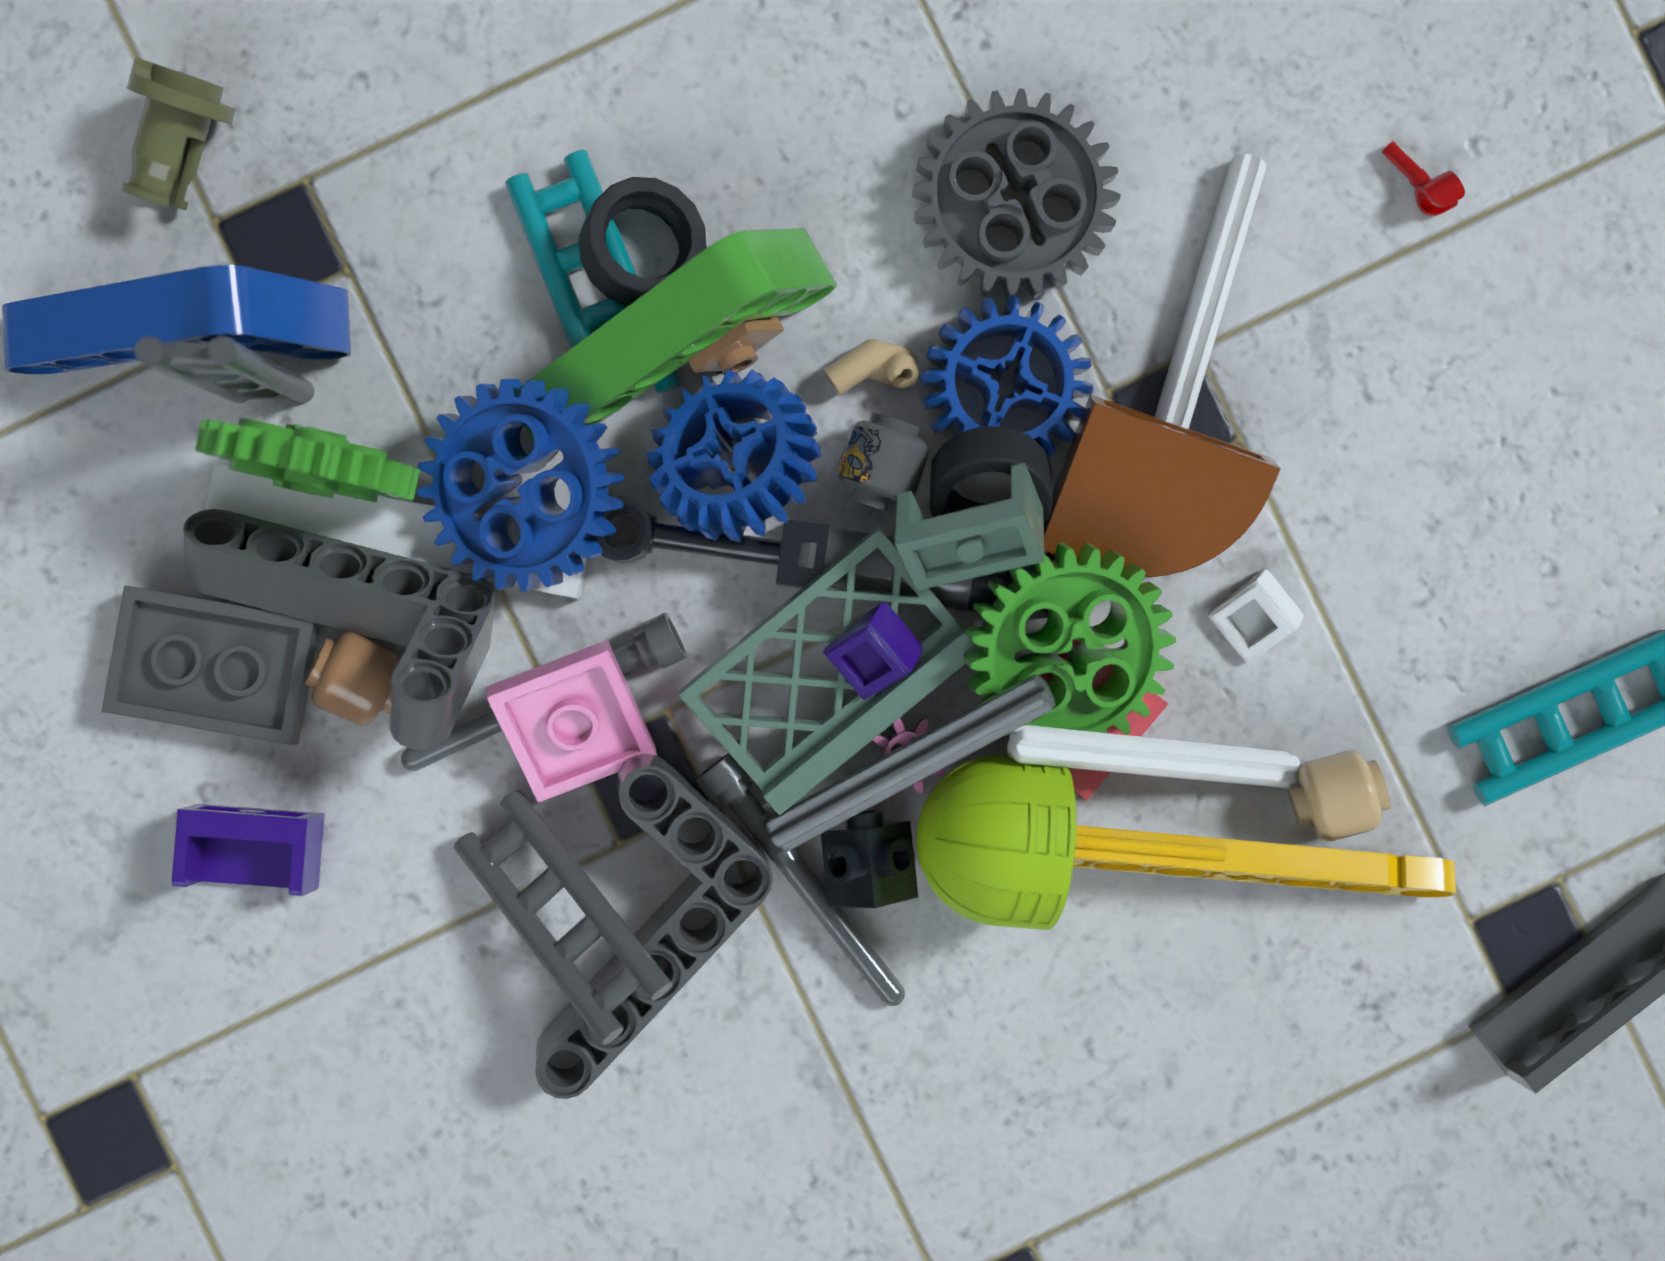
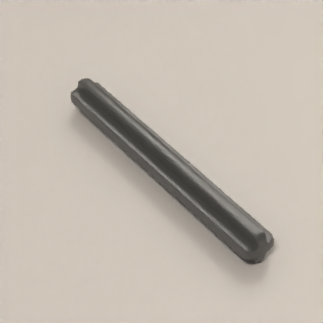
(911, 763)

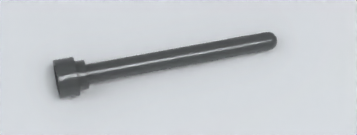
(652, 646)
(729, 785)

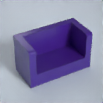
(248, 847)

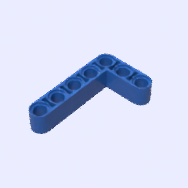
(190, 305)

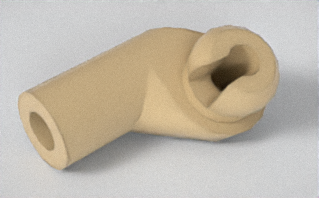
(874, 361)

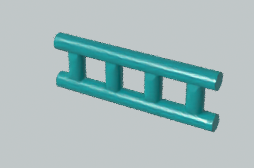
(557, 263)
(1542, 704)

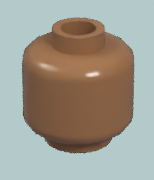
(353, 678)

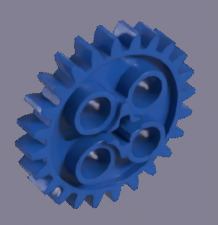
(490, 434)

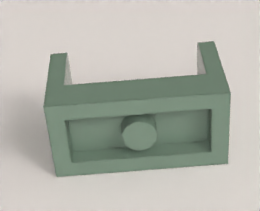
(973, 539)

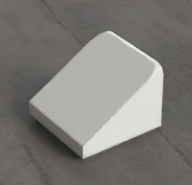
(1257, 616)

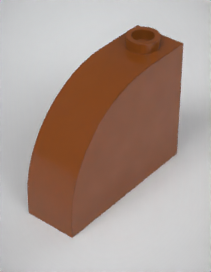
(1154, 491)

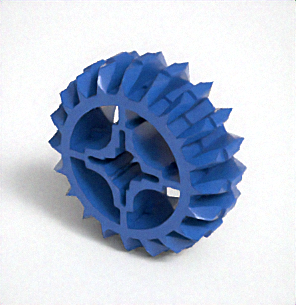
(978, 372)
(767, 456)

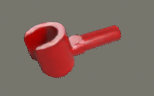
(1431, 195)

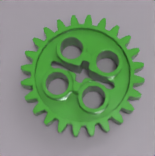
(307, 460)
(1069, 593)

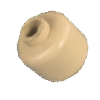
(1340, 796)

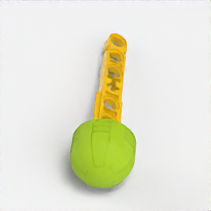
(1006, 839)

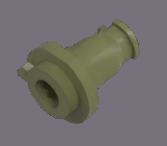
(171, 131)

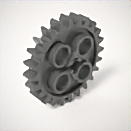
(1067, 172)

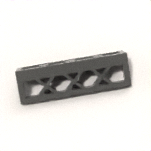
(1580, 994)

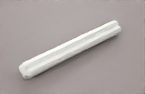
(1211, 289)
(1152, 756)

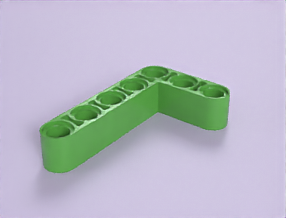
(713, 293)

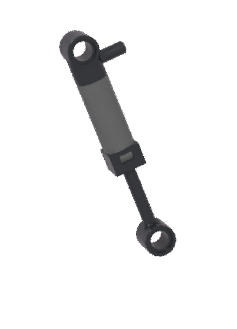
(800, 556)

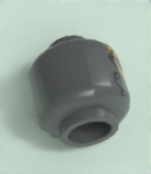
(882, 460)

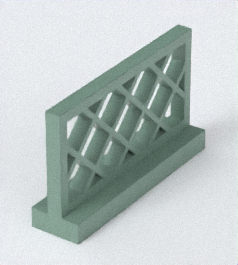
(851, 721)

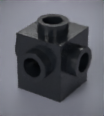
(869, 862)

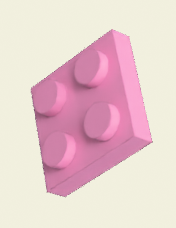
(570, 720)

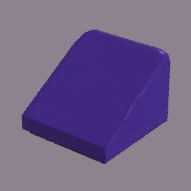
(875, 651)

